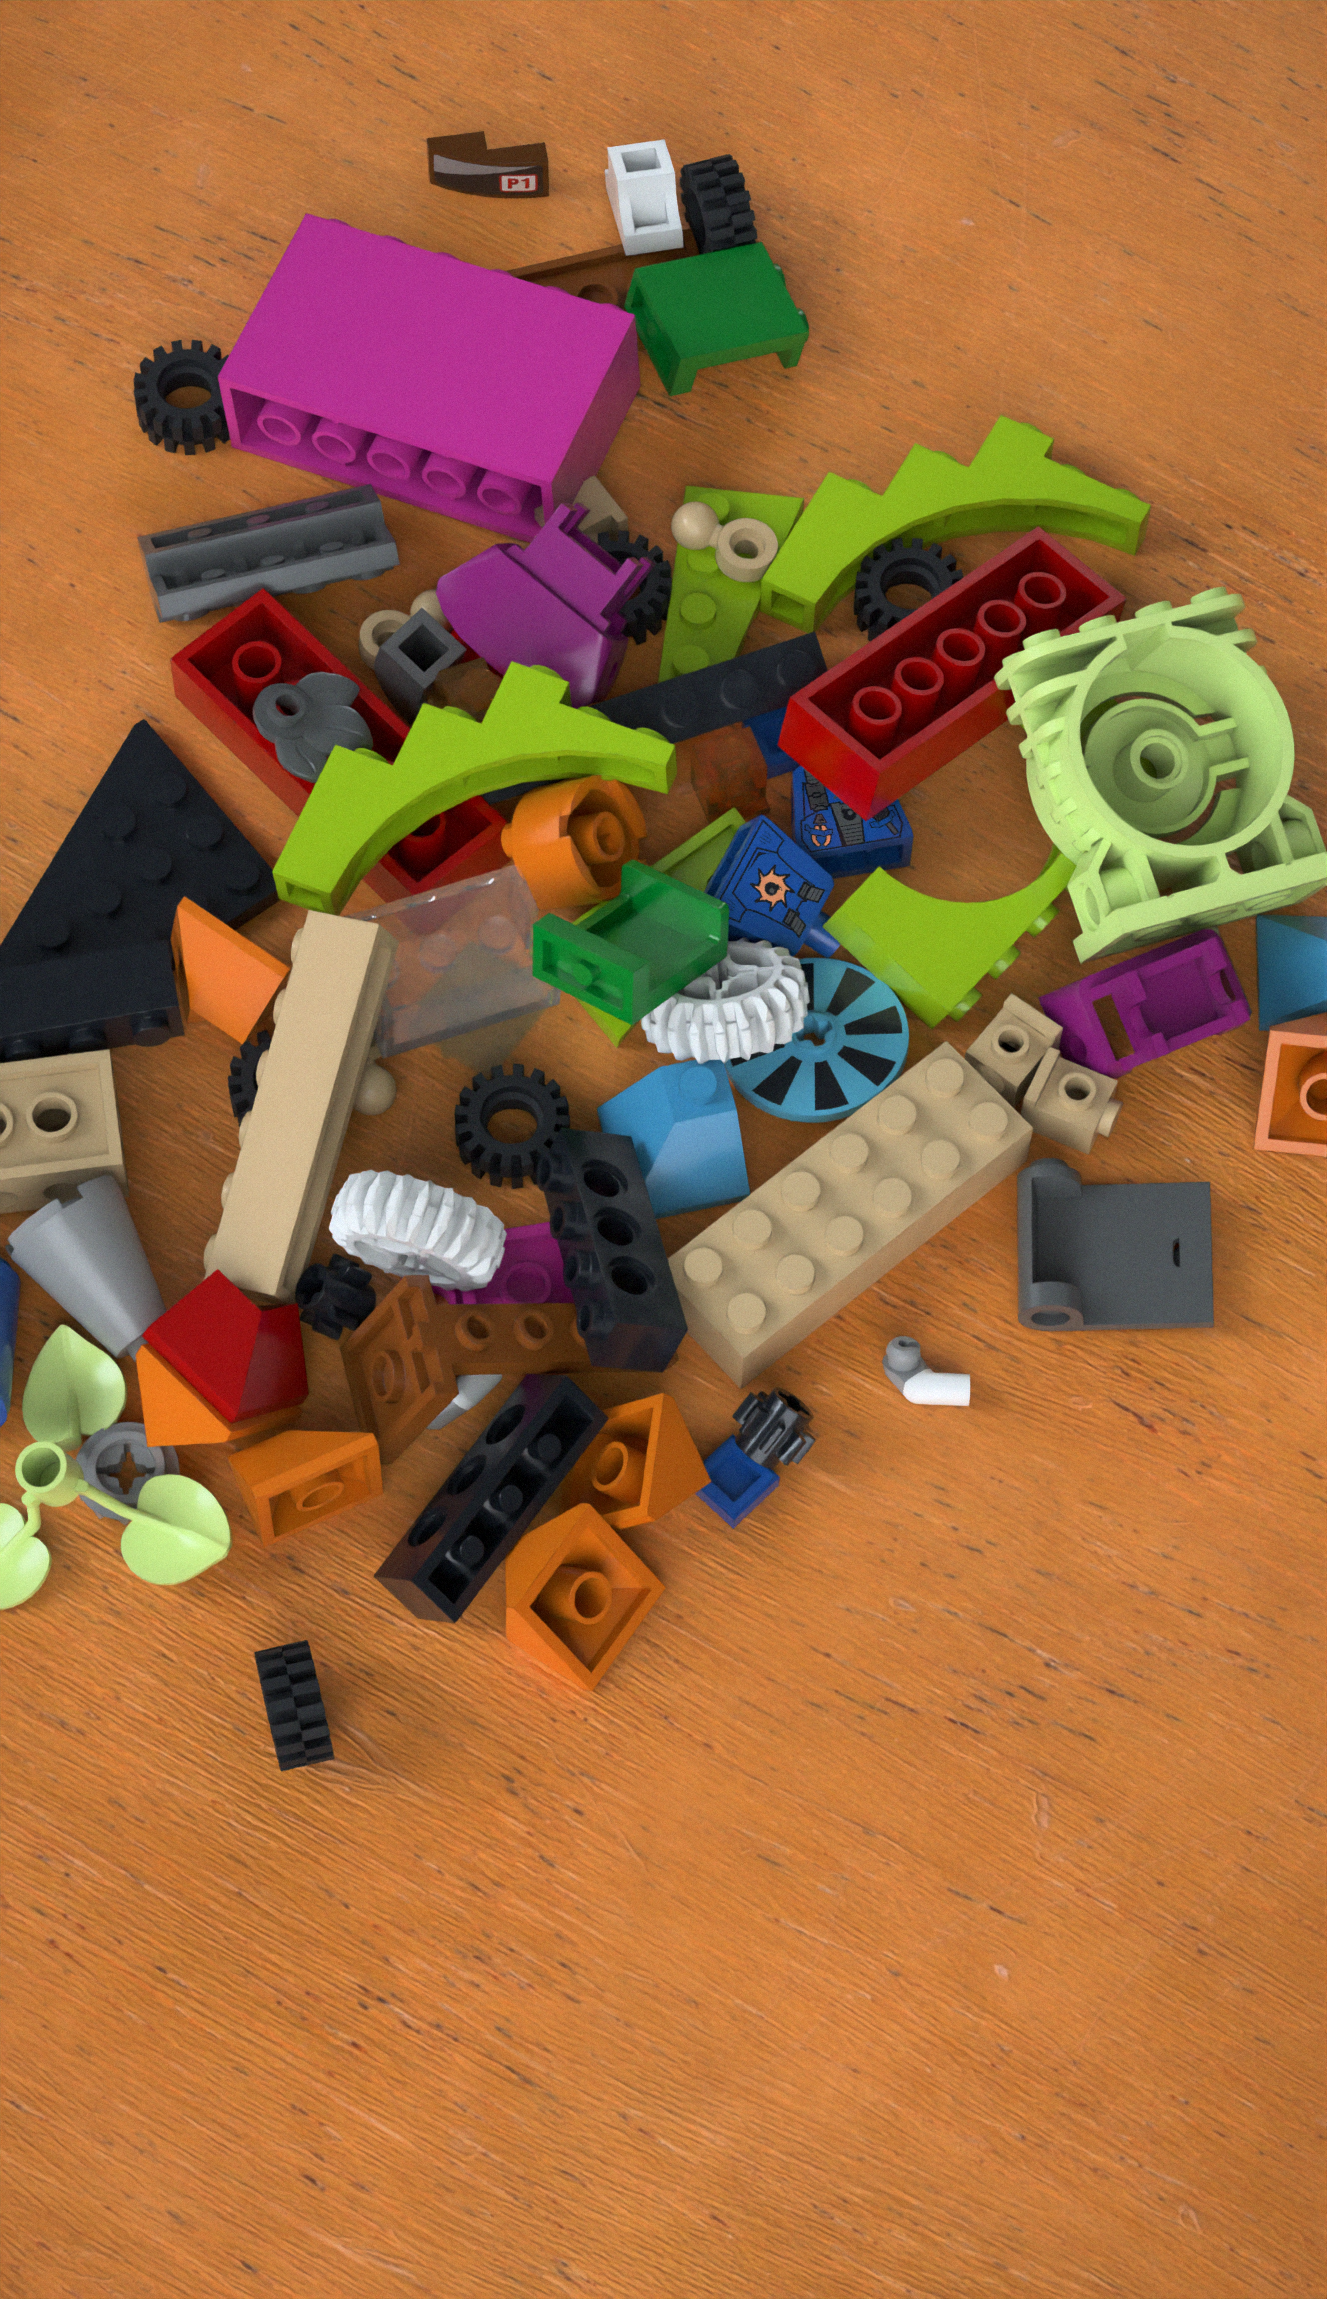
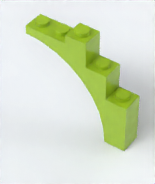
(937, 499)
(448, 757)

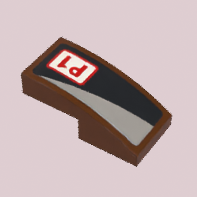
(467, 167)

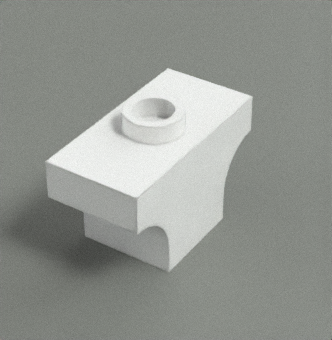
(644, 197)

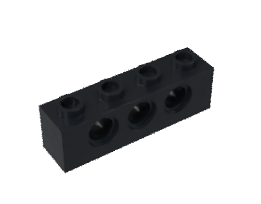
(611, 1251)
(491, 1497)

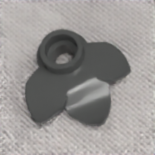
(320, 721)

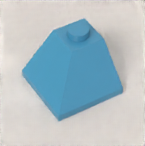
(1290, 968)
(683, 1136)

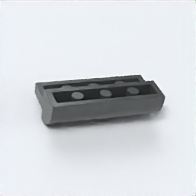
(272, 548)

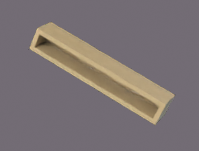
(301, 1105)

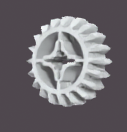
(734, 1007)
(418, 1229)

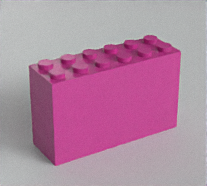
(429, 378)

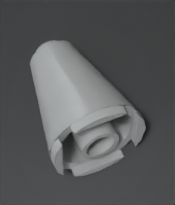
(92, 1264)

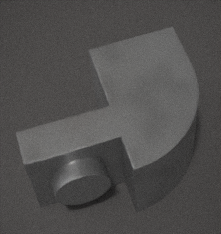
(411, 661)

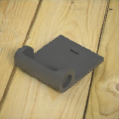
(1108, 1255)

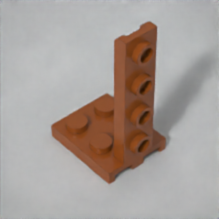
(411, 1349)

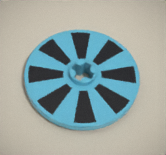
(860, 1056)

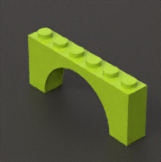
(941, 948)

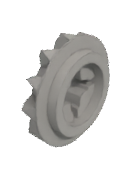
(105, 1454)

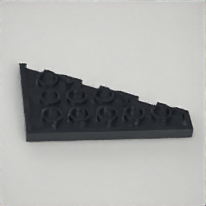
(132, 860)

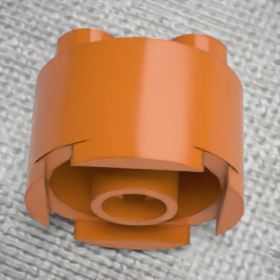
(575, 840)

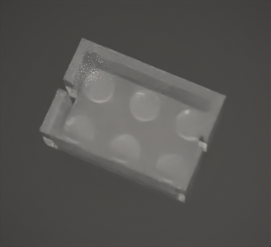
(459, 960)

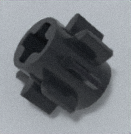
(335, 1296)
(774, 1428)

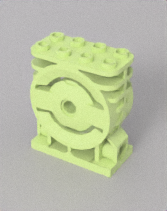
(1112, 812)

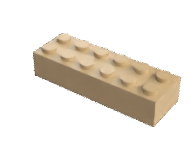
(846, 1212)

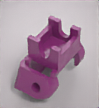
(547, 605)
(1162, 999)

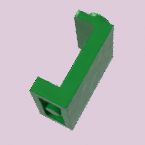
(714, 313)
(635, 946)

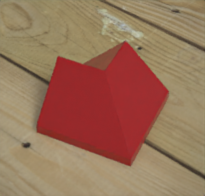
(232, 1351)

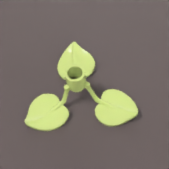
(73, 1394)

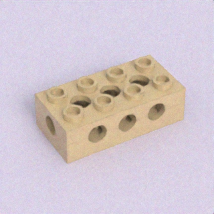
(58, 1128)

